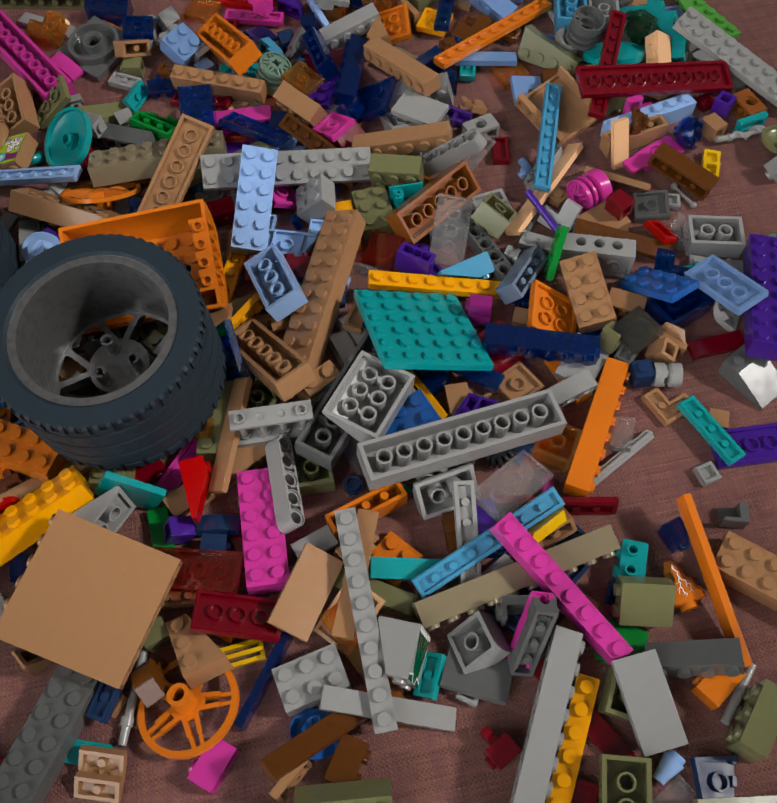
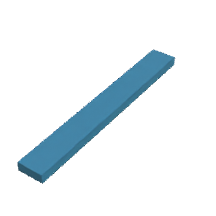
(547, 138)
(484, 544)

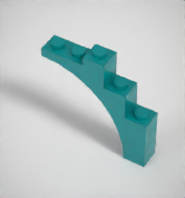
(666, 21)

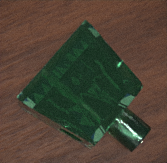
(639, 25)

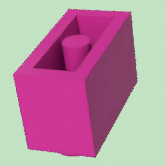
(213, 766)

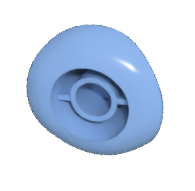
(38, 243)

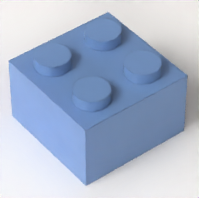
(181, 45)

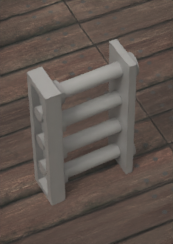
(266, 423)

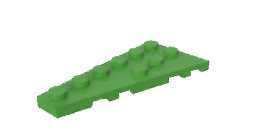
(711, 14)

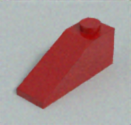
(196, 483)

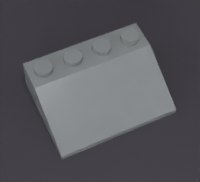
(368, 398)

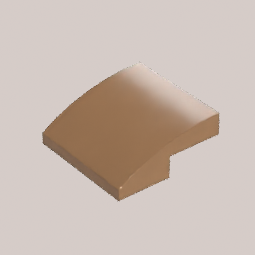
(100, 774)

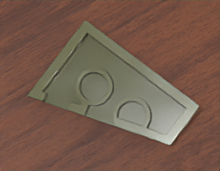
(57, 101)

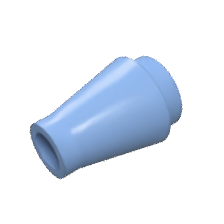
(669, 765)

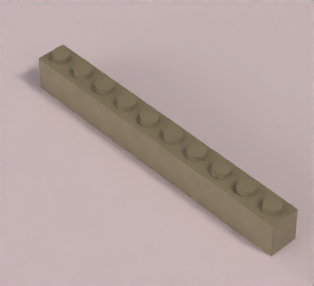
(511, 579)

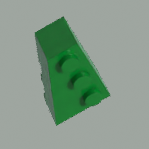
(160, 126)

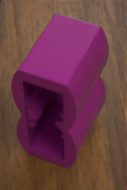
(478, 309)

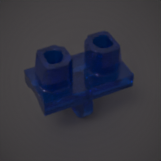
(160, 86)

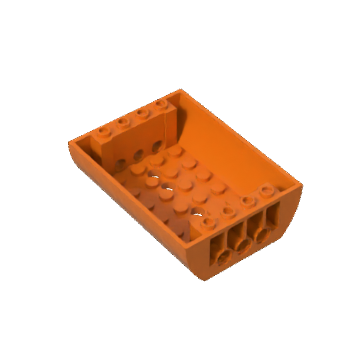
(179, 228)

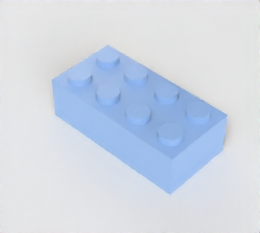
(275, 282)

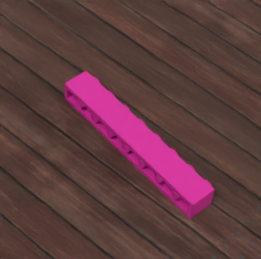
(569, 597)

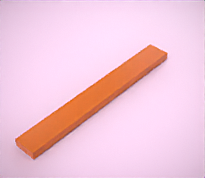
(711, 573)

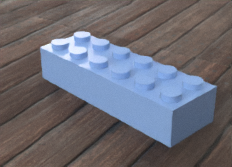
(254, 200)

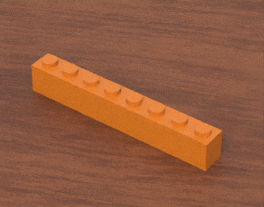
(595, 430)

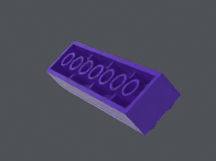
(761, 319)

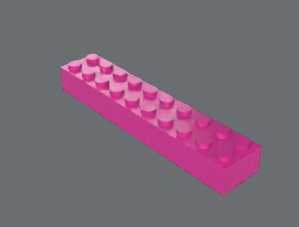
(28, 59)

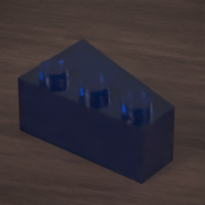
(109, 10)

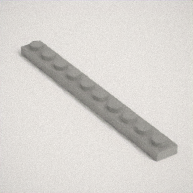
(365, 622)

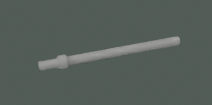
(127, 721)

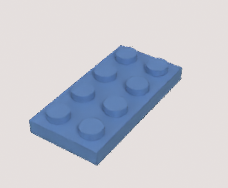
(727, 284)

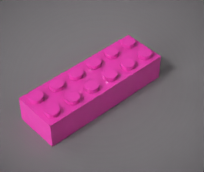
(262, 540)

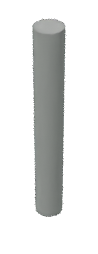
(737, 695)

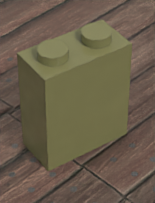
(644, 601)

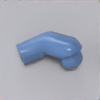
(525, 168)

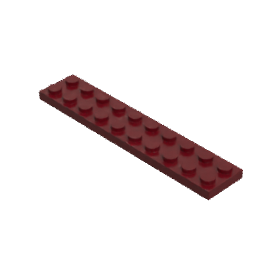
(653, 79)

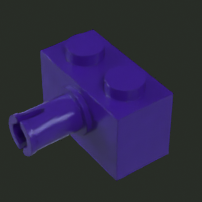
(414, 259)

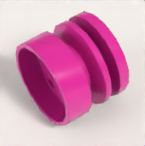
(589, 189)

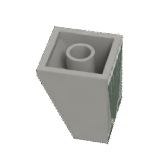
(403, 651)

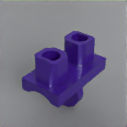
(458, 116)

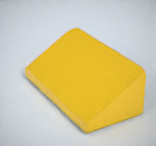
(547, 525)

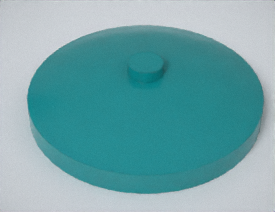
(628, 53)
(68, 137)

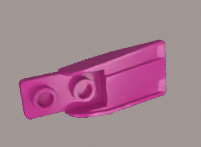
(641, 158)

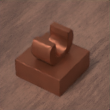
(10, 480)

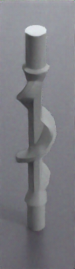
(757, 129)

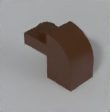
(150, 682)

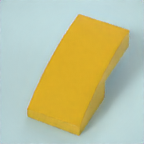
(711, 161)

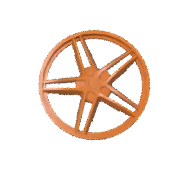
(101, 196)
(185, 707)

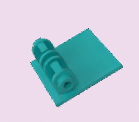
(401, 193)

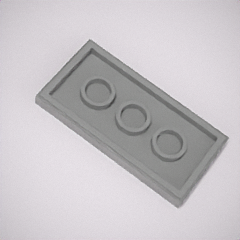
(649, 703)

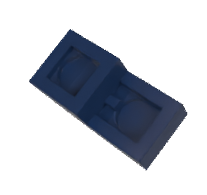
(219, 524)

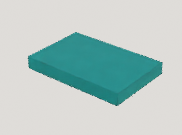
(140, 493)

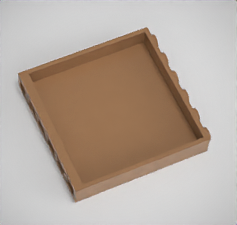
(88, 599)

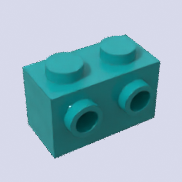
(630, 559)

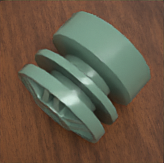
(271, 68)

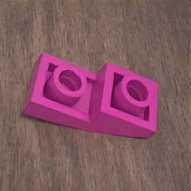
(67, 66)

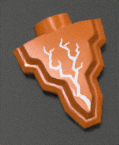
(687, 591)

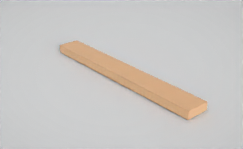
(528, 211)

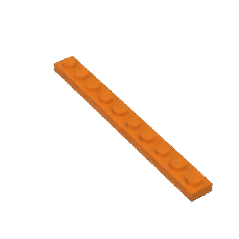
(491, 33)

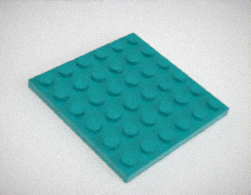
(421, 331)

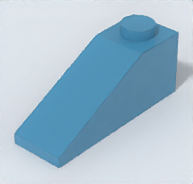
(473, 268)

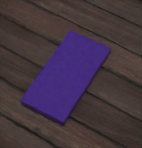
(756, 441)

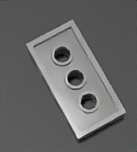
(606, 252)

